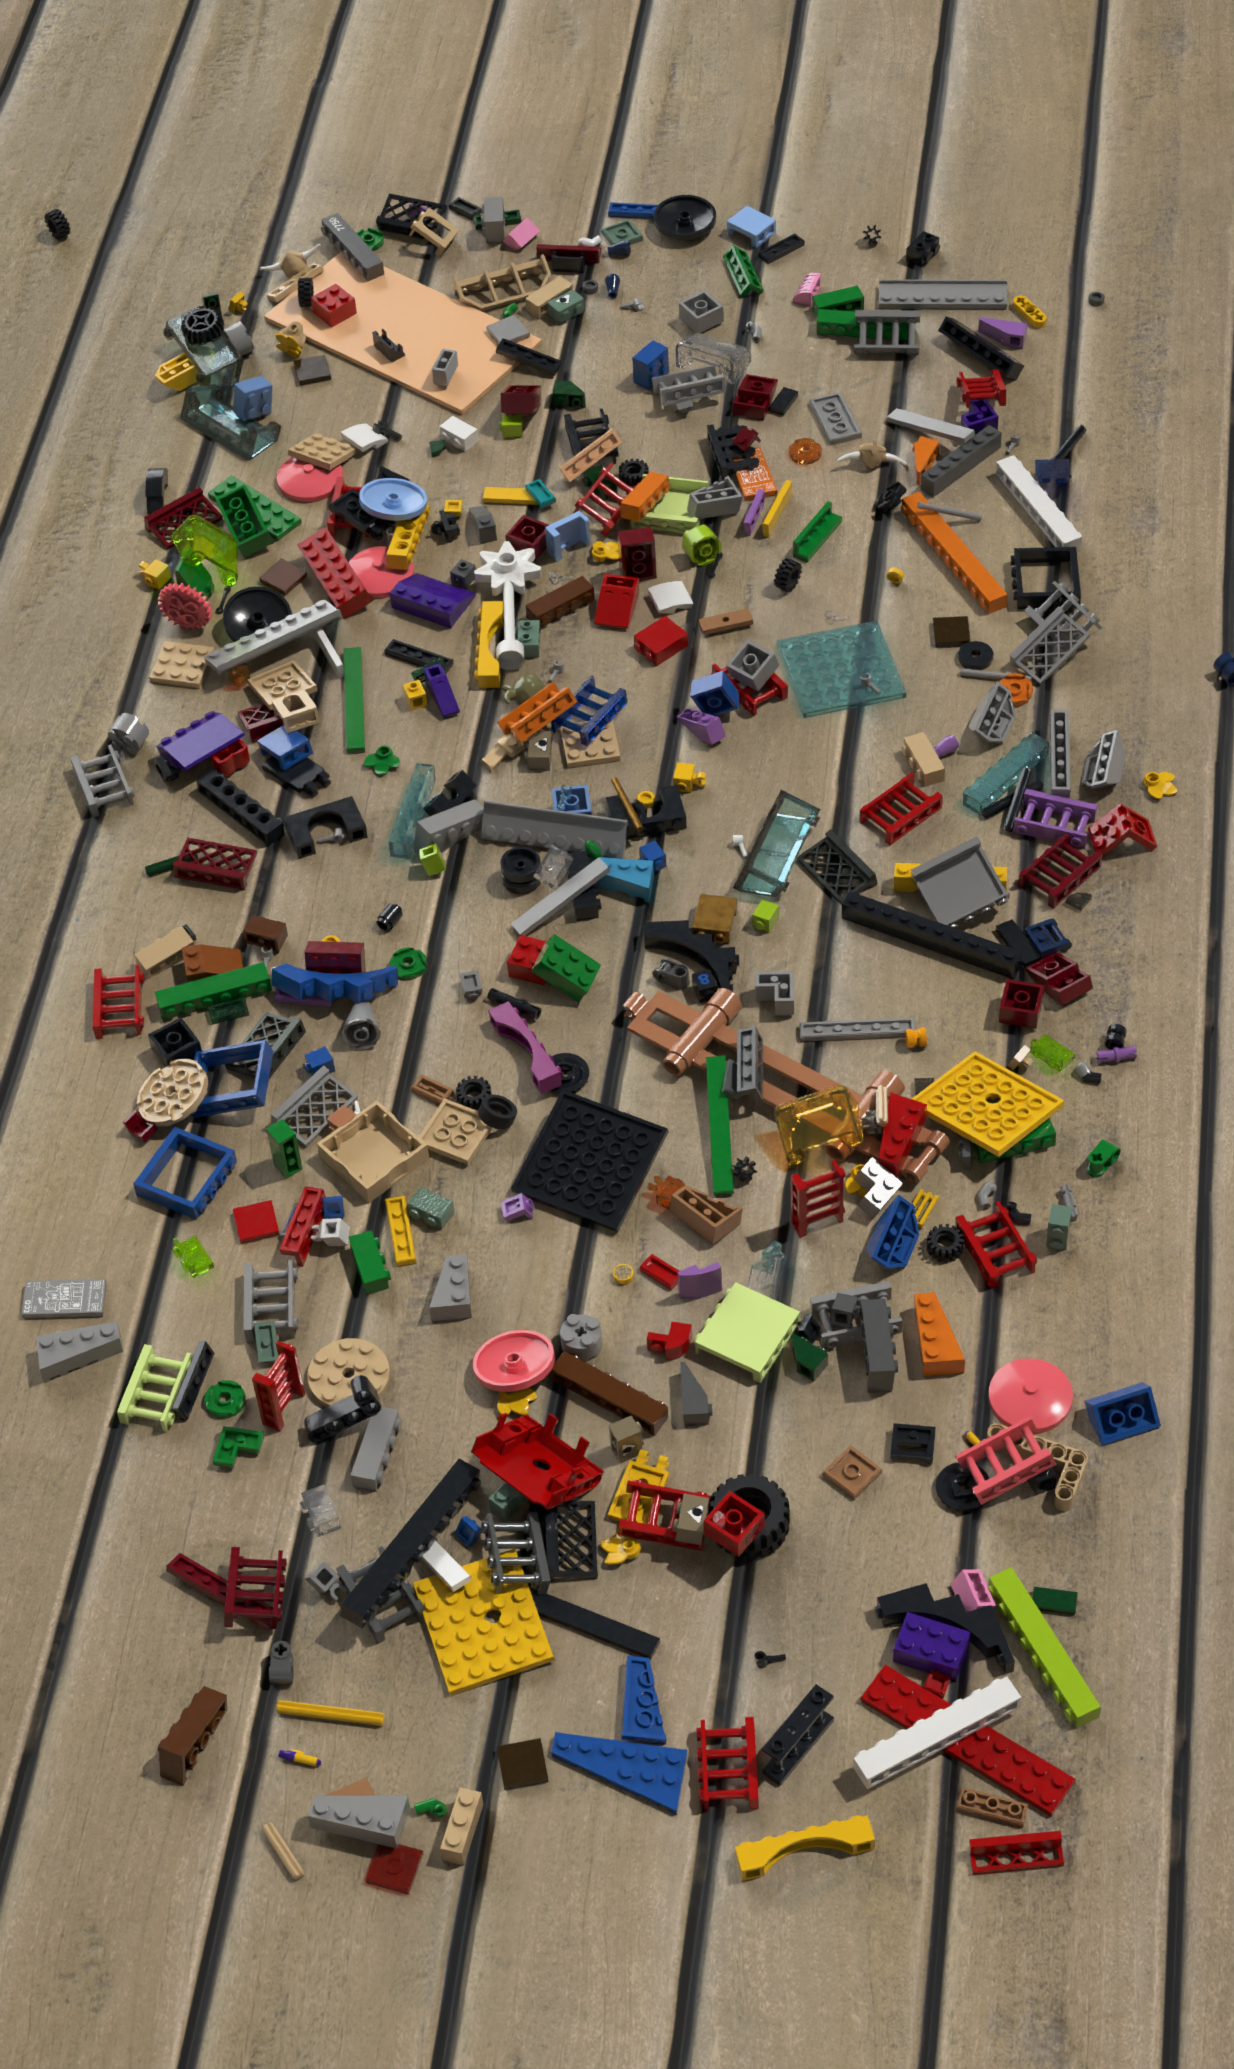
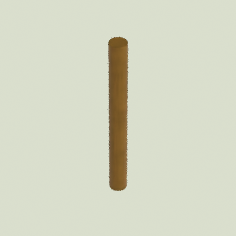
(623, 797)

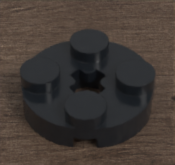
(891, 498)

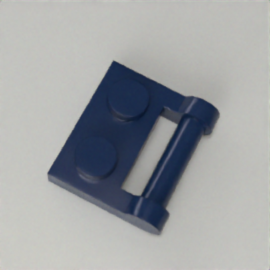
(1042, 939)

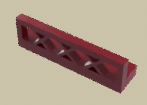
(592, 254)

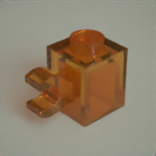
(665, 1189)

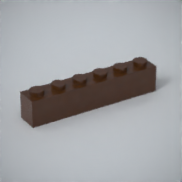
(609, 1392)

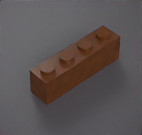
(560, 601)

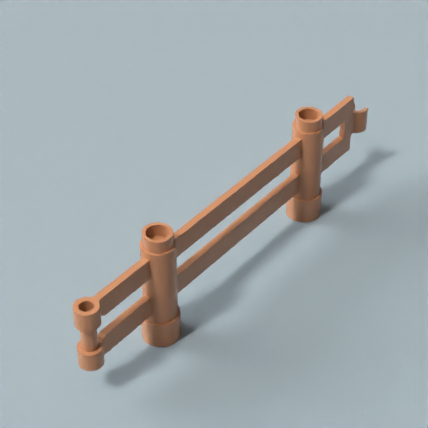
(712, 1025)

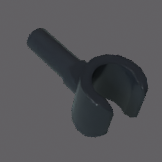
(763, 1663)

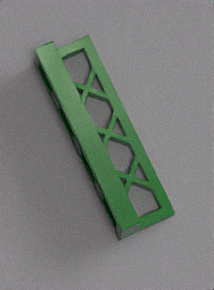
(742, 271)
(816, 533)

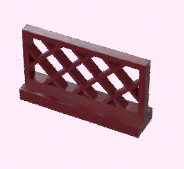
(175, 510)
(260, 727)
(211, 874)

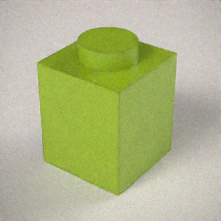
(511, 426)
(432, 860)
(765, 916)

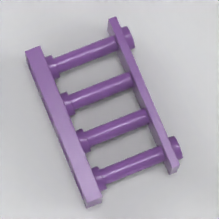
(1059, 805)

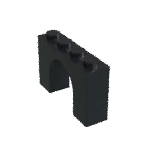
(342, 812)
(670, 818)

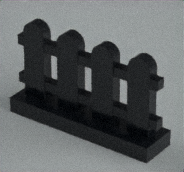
(729, 455)

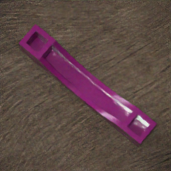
(508, 1023)

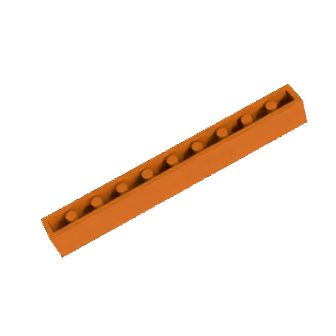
(955, 554)

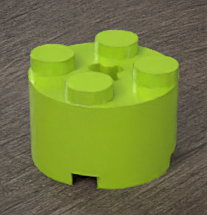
(701, 545)

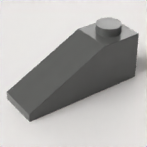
(483, 523)
(695, 1400)

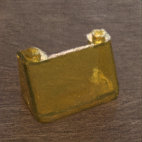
(818, 1121)

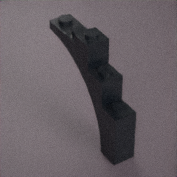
(679, 938)

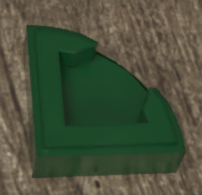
(436, 447)

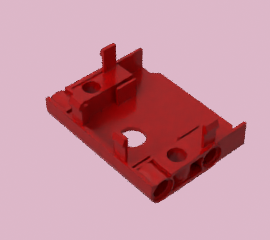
(518, 1443)

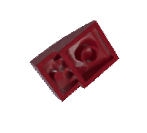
(754, 396)
(1060, 977)

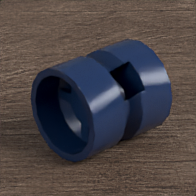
(1225, 667)

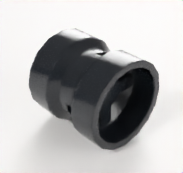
(1115, 1036)

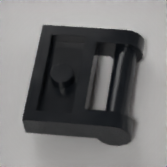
(913, 1436)

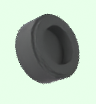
(590, 287)
(1096, 299)

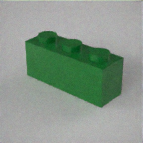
(844, 300)
(284, 1148)
(369, 1262)

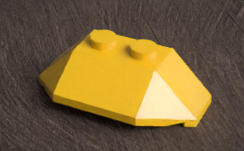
(177, 373)

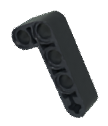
(344, 1413)

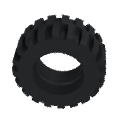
(765, 1496)

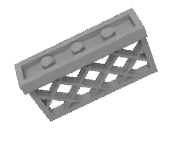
(1036, 639)
(304, 1094)

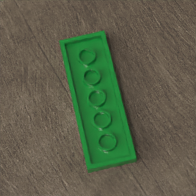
(276, 518)

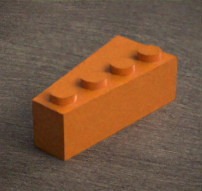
(936, 1340)

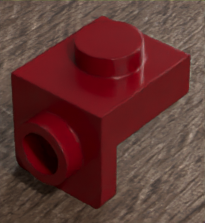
(746, 438)
(138, 1126)

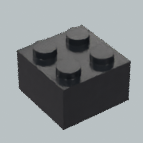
(174, 1042)

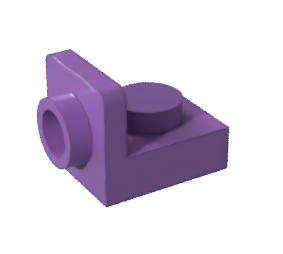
(517, 1206)

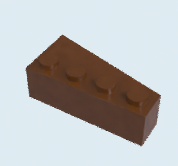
(190, 1734)

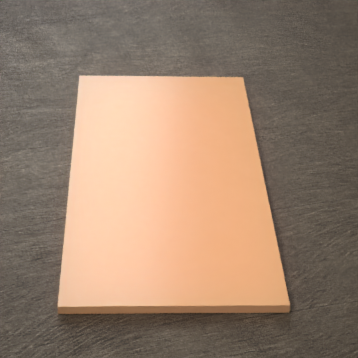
(416, 319)

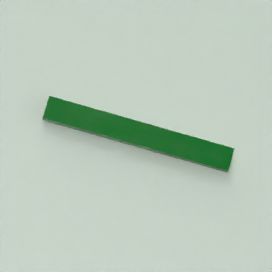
(354, 700)
(719, 1127)

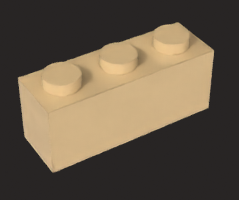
(537, 302)
(923, 759)
(163, 952)
(461, 1826)

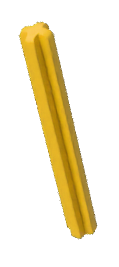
(330, 1713)

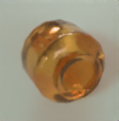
(239, 675)

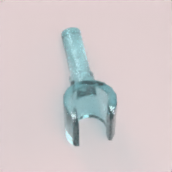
(565, 794)

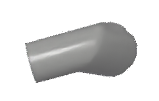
(755, 330)
(986, 1189)

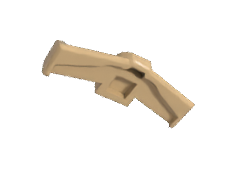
(505, 746)

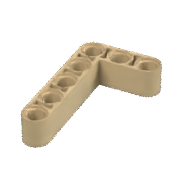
(1064, 1465)

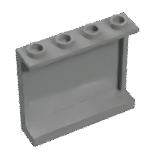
(959, 884)

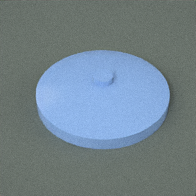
(393, 499)

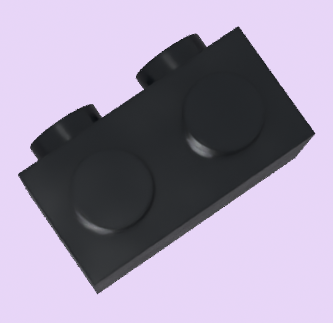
(922, 249)

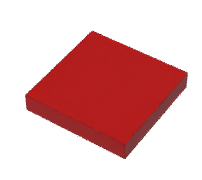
(256, 1221)

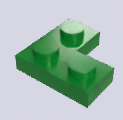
(235, 1440)

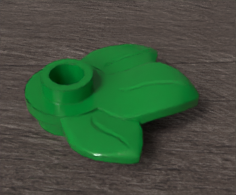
(382, 760)

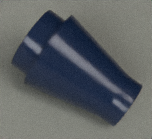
(620, 248)
(612, 284)

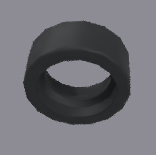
(494, 1119)

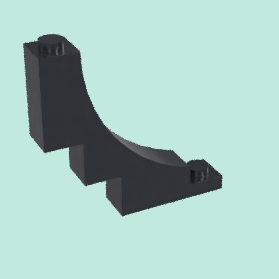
(981, 1623)

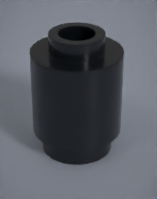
(389, 916)

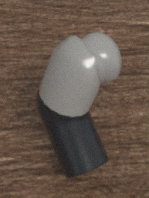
(1086, 1074)

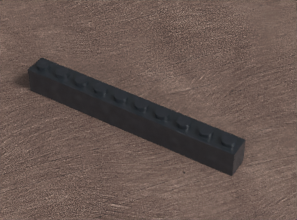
(932, 935)
(410, 1544)

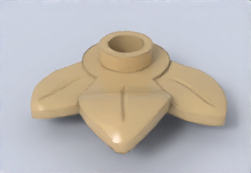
(297, 333)

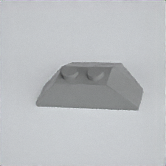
(994, 715)
(1105, 762)

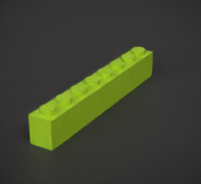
(1043, 1648)

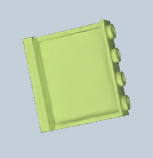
(671, 511)
(748, 1330)

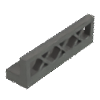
(750, 1063)

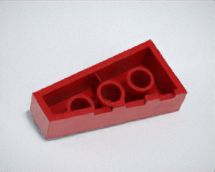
(900, 1133)

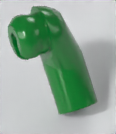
(507, 312)
(592, 849)
(432, 1806)

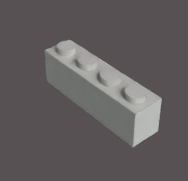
(375, 1449)

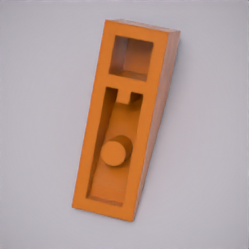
(925, 453)

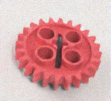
(184, 606)

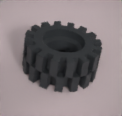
(57, 223)
(305, 291)
(632, 467)
(788, 574)
(472, 1085)
(945, 1233)

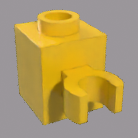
(155, 574)
(685, 777)

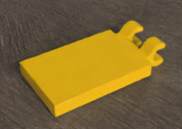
(639, 1471)

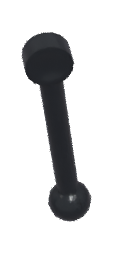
(711, 574)
(220, 609)

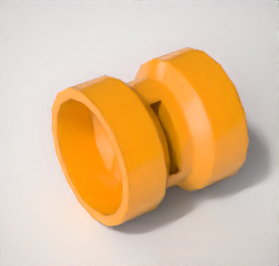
(916, 1037)

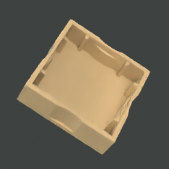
(373, 1151)

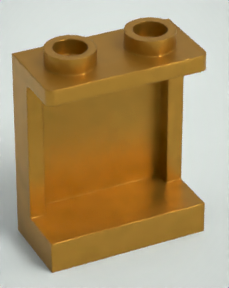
(715, 917)

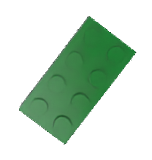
(244, 520)

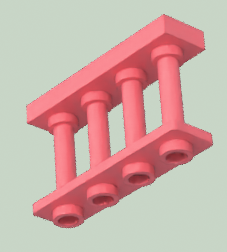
(1016, 1474)

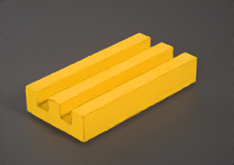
(927, 1196)

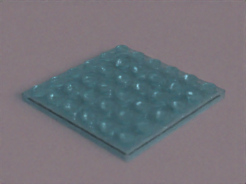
(829, 665)

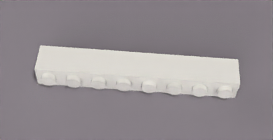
(1037, 503)
(936, 1732)

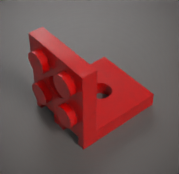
(1121, 824)

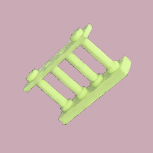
(141, 1376)

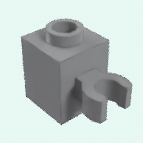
(324, 1579)

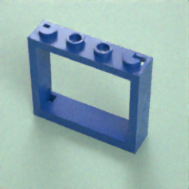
(237, 1100)
(144, 1182)

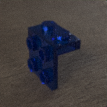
(1052, 470)

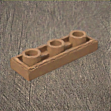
(725, 621)
(1005, 1809)

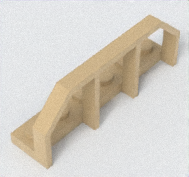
(503, 275)

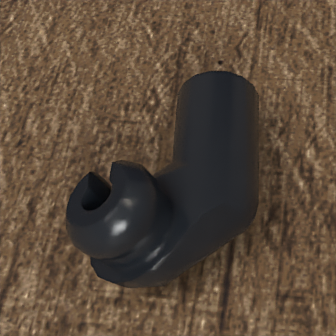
(640, 808)
(1015, 1215)

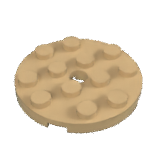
(182, 1076)
(340, 1357)

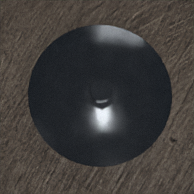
(685, 217)
(253, 610)

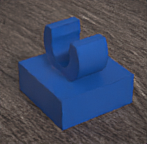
(333, 1207)
(468, 1531)

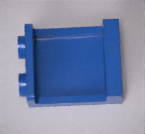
(286, 747)

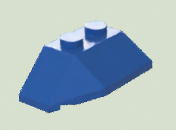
(894, 1235)

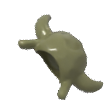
(522, 689)

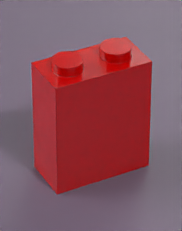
(660, 640)

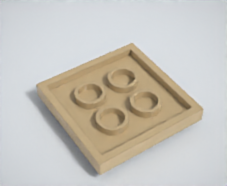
(322, 451)
(181, 665)
(281, 682)
(601, 750)
(455, 1132)

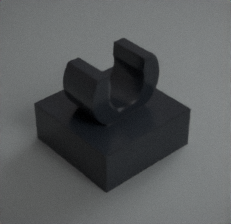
(808, 1328)

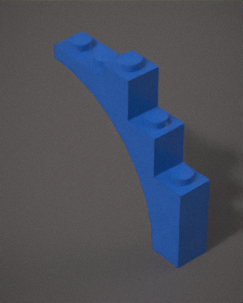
(329, 986)

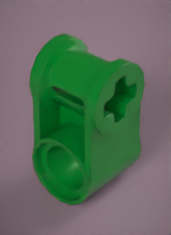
(1102, 1158)

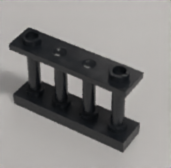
(575, 436)
(798, 1735)

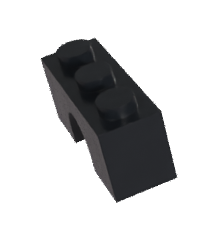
(459, 788)

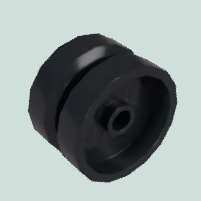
(518, 869)

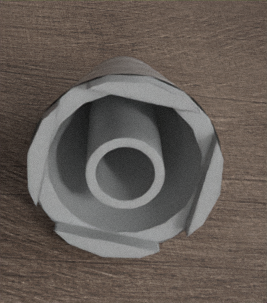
(361, 1027)

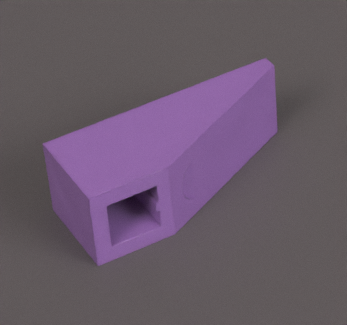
(1005, 332)
(703, 725)

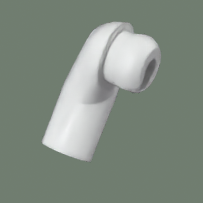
(589, 242)

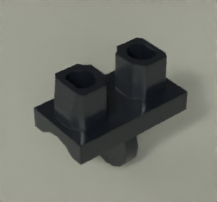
(446, 525)

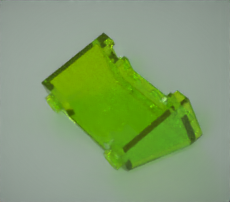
(202, 540)

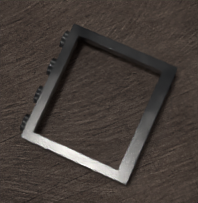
(1041, 555)

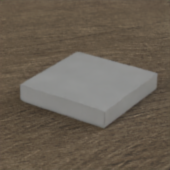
(509, 329)

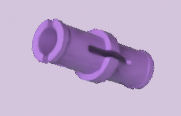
(1116, 1054)

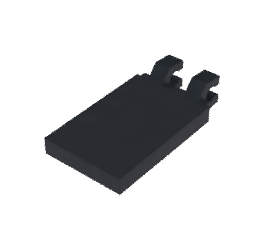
(350, 510)
(299, 776)

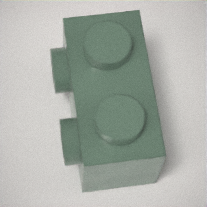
(529, 635)

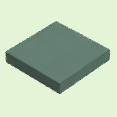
(622, 231)

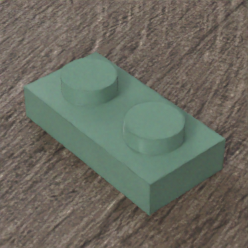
(266, 1342)

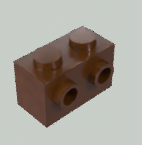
(265, 933)

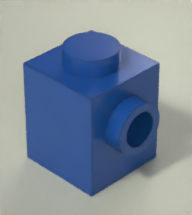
(654, 853)
(318, 1059)

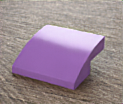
(699, 1283)

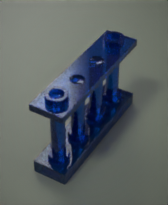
(597, 722)

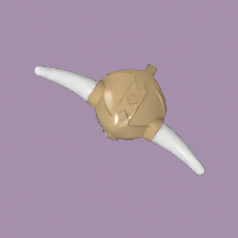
(292, 262)
(872, 455)

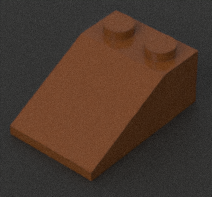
(208, 960)

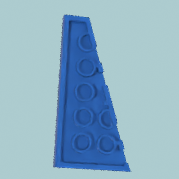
(633, 1767)

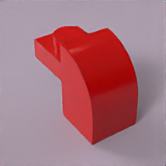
(674, 1344)

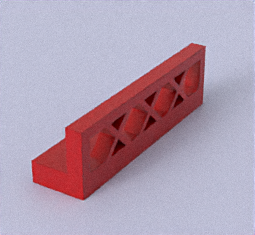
(307, 1214)
(1016, 1844)

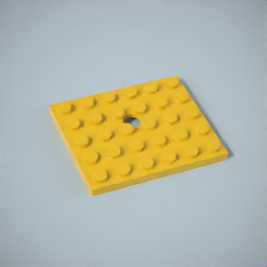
(961, 1103)
(468, 1645)

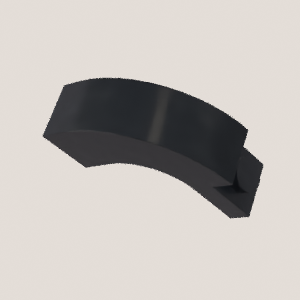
(154, 488)

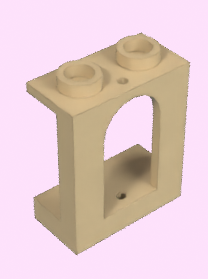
(419, 227)
(299, 718)

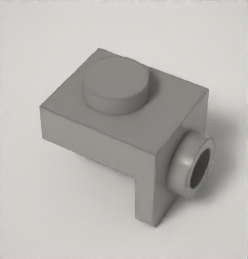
(682, 406)
(471, 984)

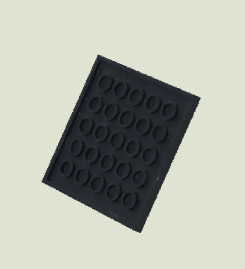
(590, 1160)

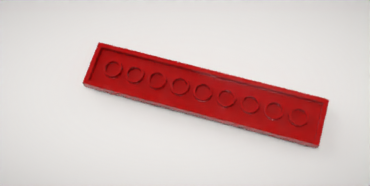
(982, 1751)

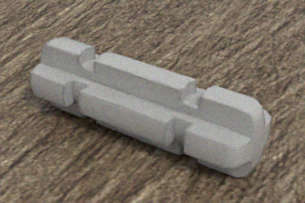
(1068, 1200)

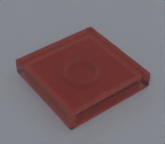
(394, 1867)

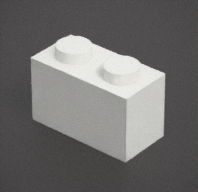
(459, 433)

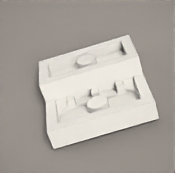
(363, 437)
(670, 596)

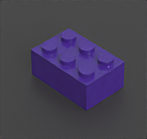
(931, 1645)

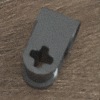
(672, 974)
(281, 1665)

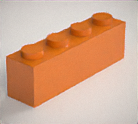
(644, 496)

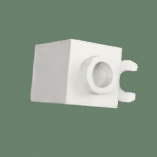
(333, 1232)

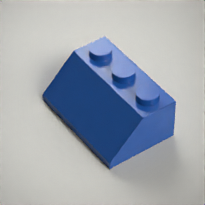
(1123, 1413)

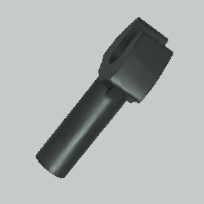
(382, 427)

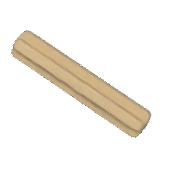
(881, 1105)
(282, 1851)

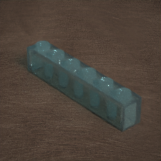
(1005, 773)
(412, 810)

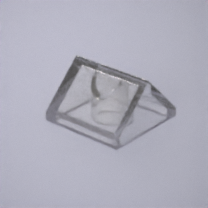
(553, 867)
(766, 1276)

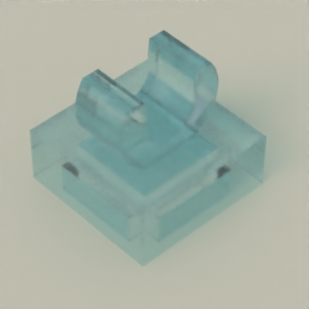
(773, 1249)

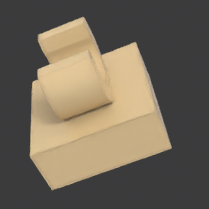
(1021, 1059)

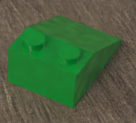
(195, 576)

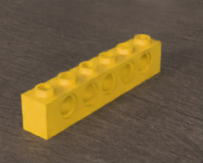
(405, 541)

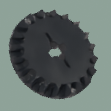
(575, 1068)
(948, 1487)

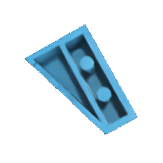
(629, 877)

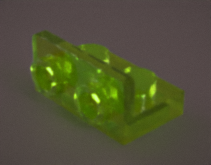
(1051, 1052)
(193, 1256)

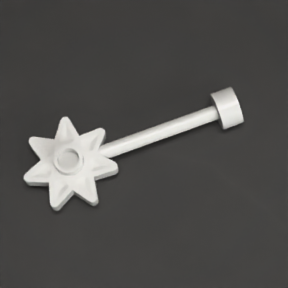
(507, 574)

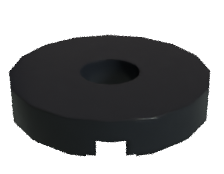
(975, 648)

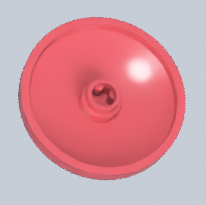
(306, 481)
(373, 573)
(514, 1360)
(1031, 1390)

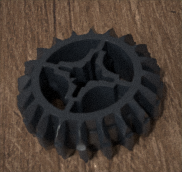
(202, 326)

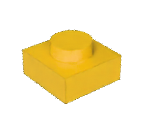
(453, 506)

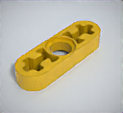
(1023, 304)

